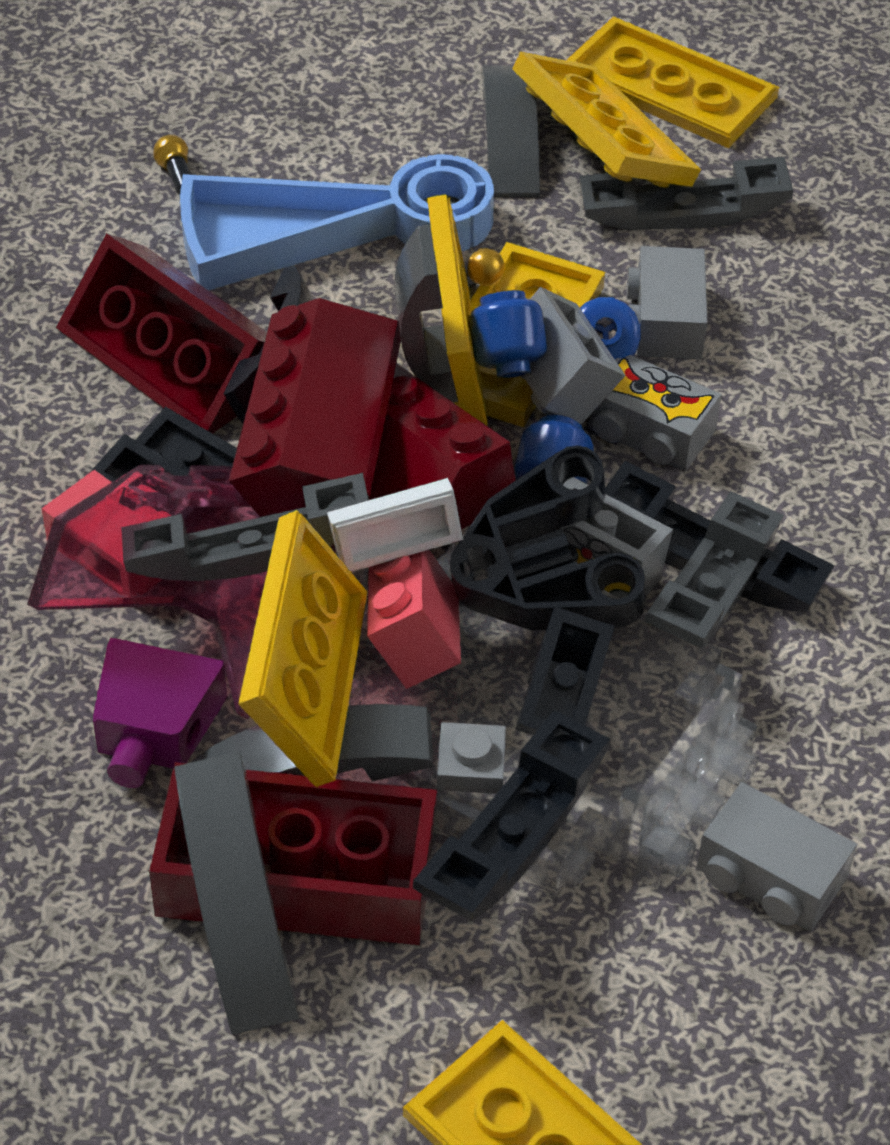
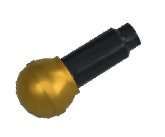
(172, 155)
(484, 267)

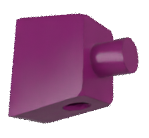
(153, 707)

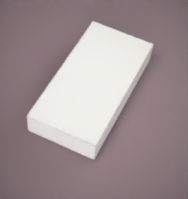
(396, 525)

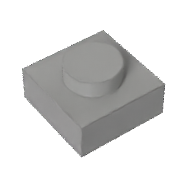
(471, 758)

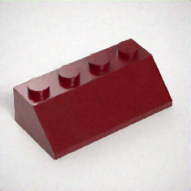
(160, 331)
(315, 403)
(437, 440)
(331, 853)

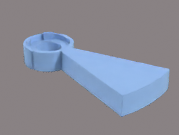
(262, 225)

